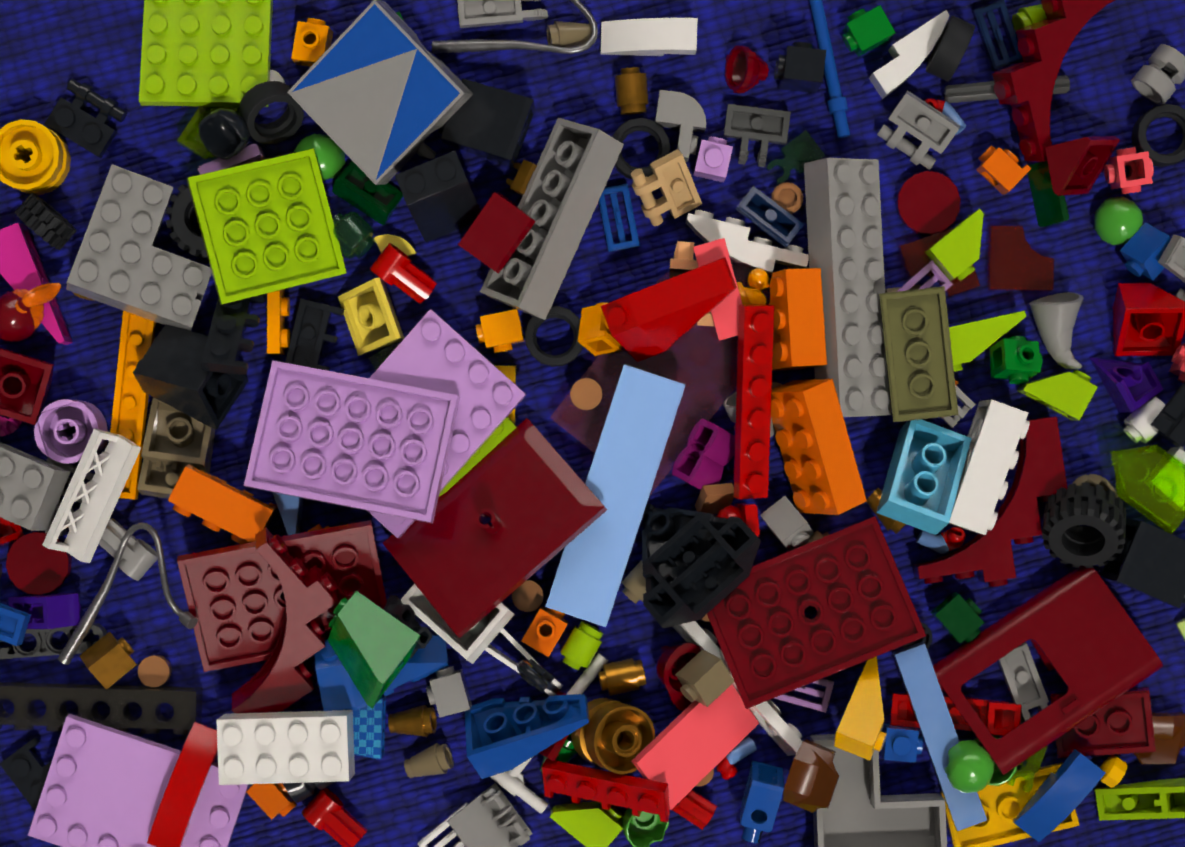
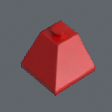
(1146, 321)

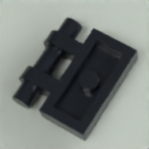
(82, 127)

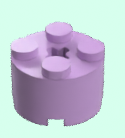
(57, 419)

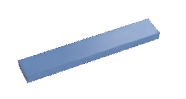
(936, 730)

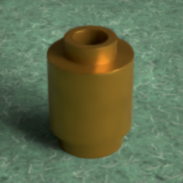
(631, 91)
(622, 676)

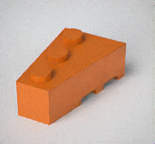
(798, 319)
(220, 505)

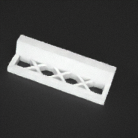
(97, 495)

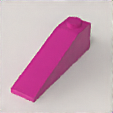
(24, 270)

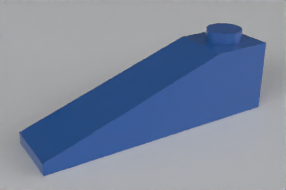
(339, 690)
(510, 733)

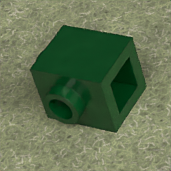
(959, 617)

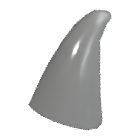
(1055, 321)

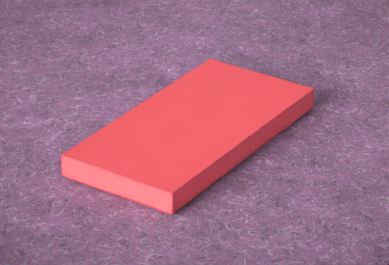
(695, 743)

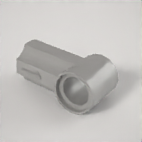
(137, 556)

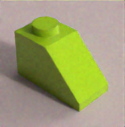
(959, 248)
(1063, 393)
(589, 822)

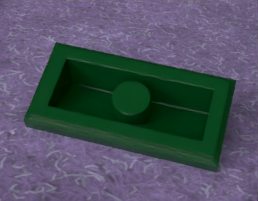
(371, 199)
(1048, 206)

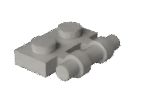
(922, 122)

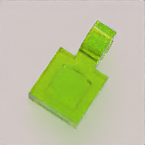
(1028, 770)

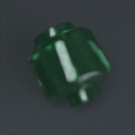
(353, 234)

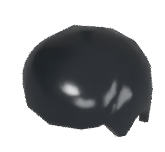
(224, 133)

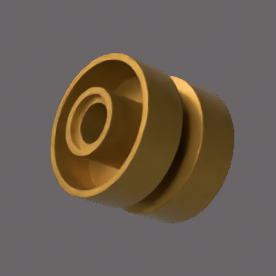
(613, 735)

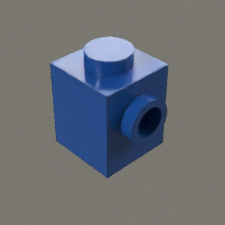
(1145, 250)
(901, 743)

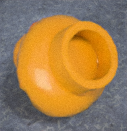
(757, 280)

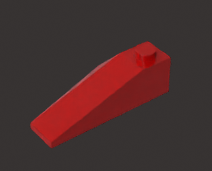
(660, 314)

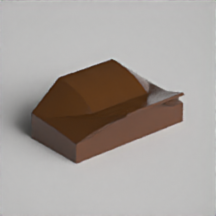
(1169, 738)
(811, 777)

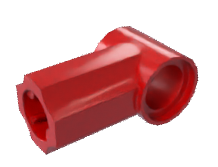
(396, 268)
(696, 809)
(327, 814)

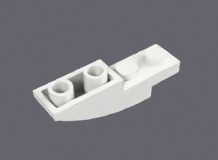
(754, 253)

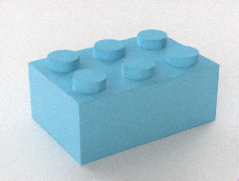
(924, 476)

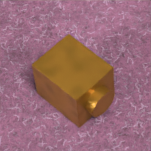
(109, 659)

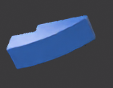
(1059, 796)

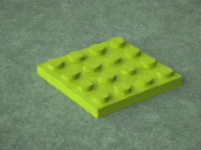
(204, 51)
(266, 226)

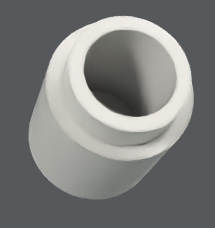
(1139, 421)

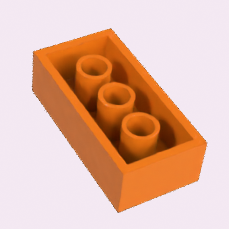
(816, 447)

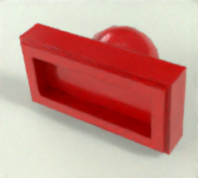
(746, 511)

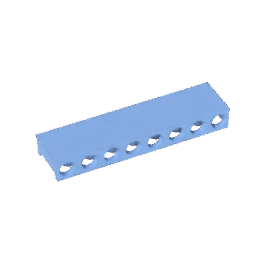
(622, 481)

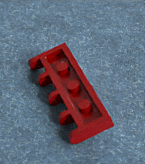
(606, 788)

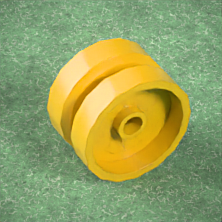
(48, 160)

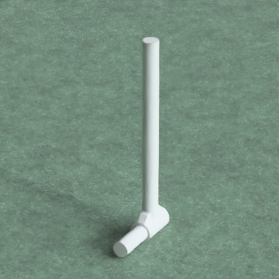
(513, 779)

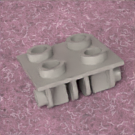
(490, 822)

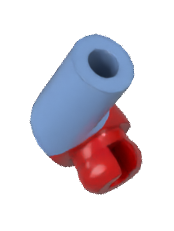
(947, 109)
(943, 542)
(742, 750)

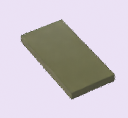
(918, 354)

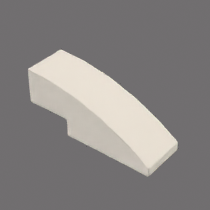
(649, 36)
(908, 55)

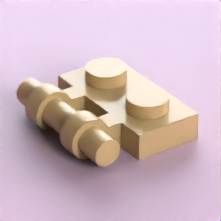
(675, 184)

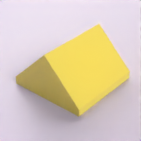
(370, 316)

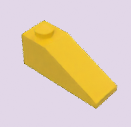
(864, 717)

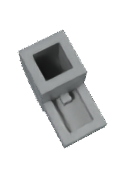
(683, 113)

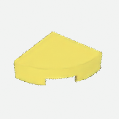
(383, 240)

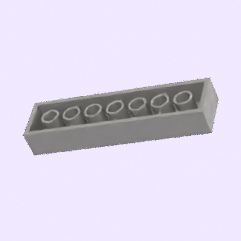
(848, 248)

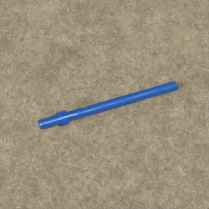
(837, 104)

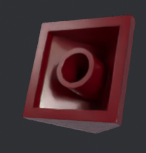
(1078, 163)
(497, 232)
(23, 386)

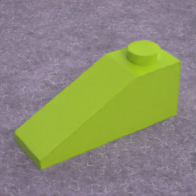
(975, 337)
(1142, 800)

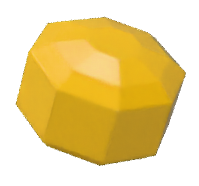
(1114, 769)

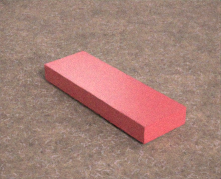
(727, 312)

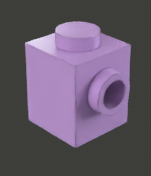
(713, 159)

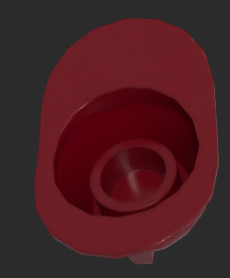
(670, 663)

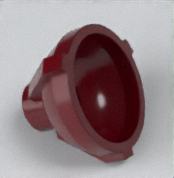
(744, 69)

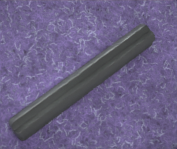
(985, 90)

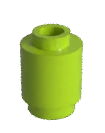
(581, 645)

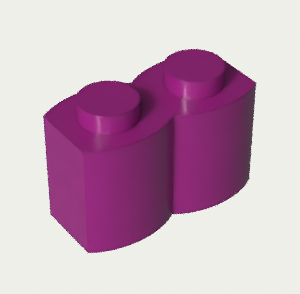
(705, 456)

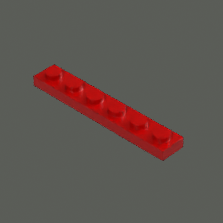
(753, 401)

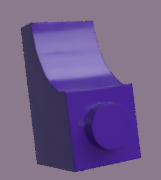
(49, 610)

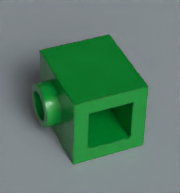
(867, 30)

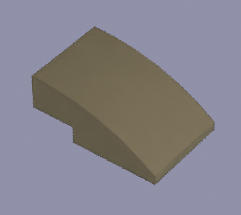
(170, 445)

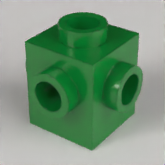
(1015, 359)

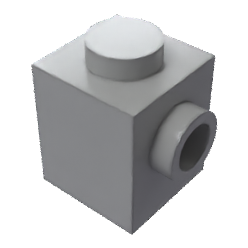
(787, 524)
(449, 692)

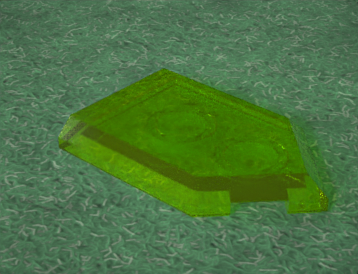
(1151, 484)

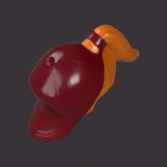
(24, 310)

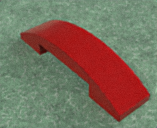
(996, 715)
(184, 787)

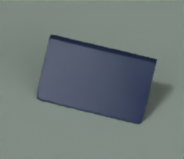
(769, 216)

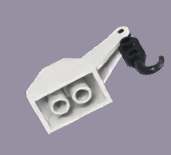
(479, 639)

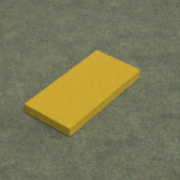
(1001, 808)

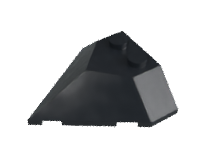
(692, 562)

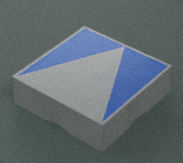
(379, 92)

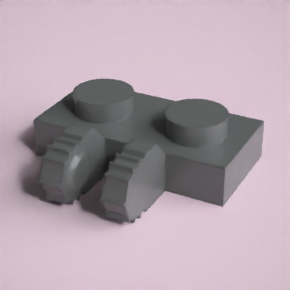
(756, 125)

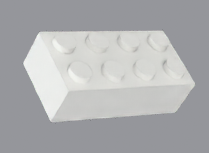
(990, 456)
(285, 747)

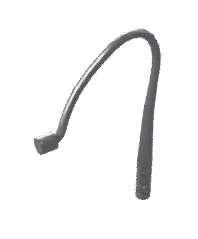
(478, 45)
(87, 620)

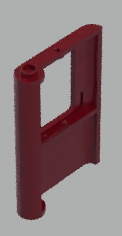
(1084, 639)

